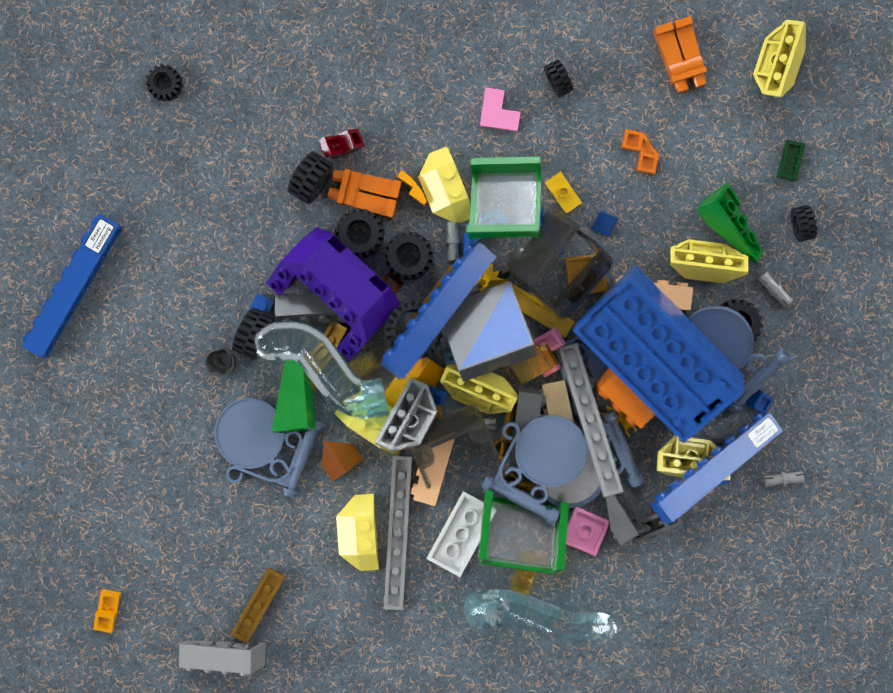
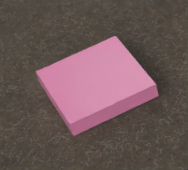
(586, 530)

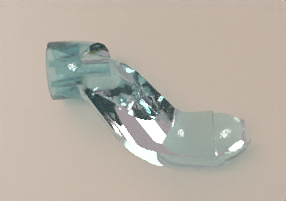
(324, 367)
(489, 606)

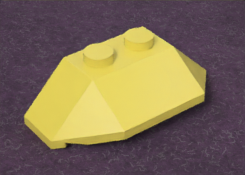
(781, 58)
(444, 187)
(708, 261)
(487, 392)
(366, 428)
(679, 457)
(358, 533)

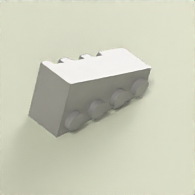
(222, 657)

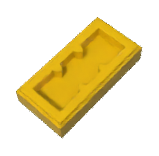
(563, 192)

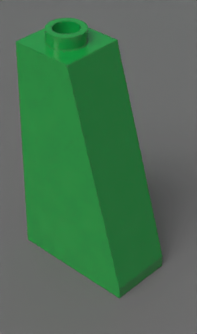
(295, 401)

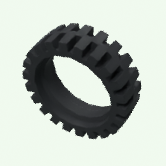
(391, 322)

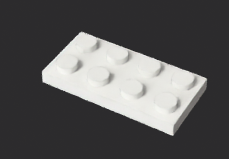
(459, 535)

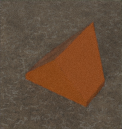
(339, 458)

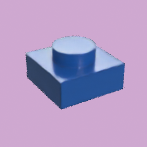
(262, 303)
(438, 395)

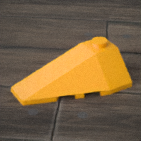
(424, 371)

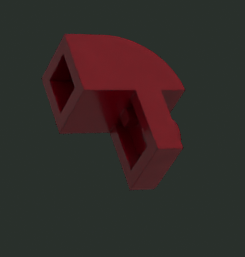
(341, 144)

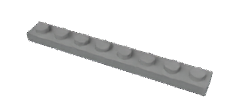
(590, 420)
(397, 532)

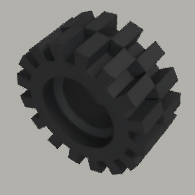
(159, 72)
(558, 78)
(803, 223)

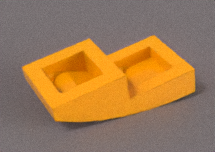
(416, 192)
(107, 611)

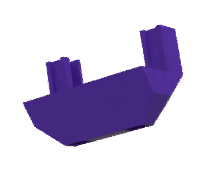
(341, 283)

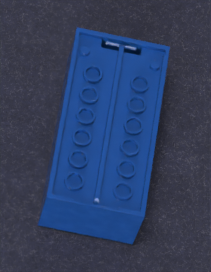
(660, 354)

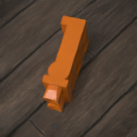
(681, 54)
(353, 183)

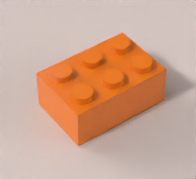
(623, 398)

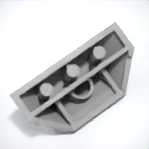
(409, 418)

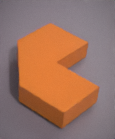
(648, 155)

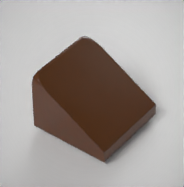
(393, 282)

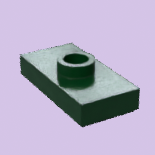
(790, 160)

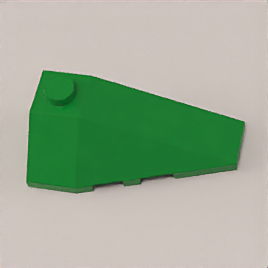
(724, 217)

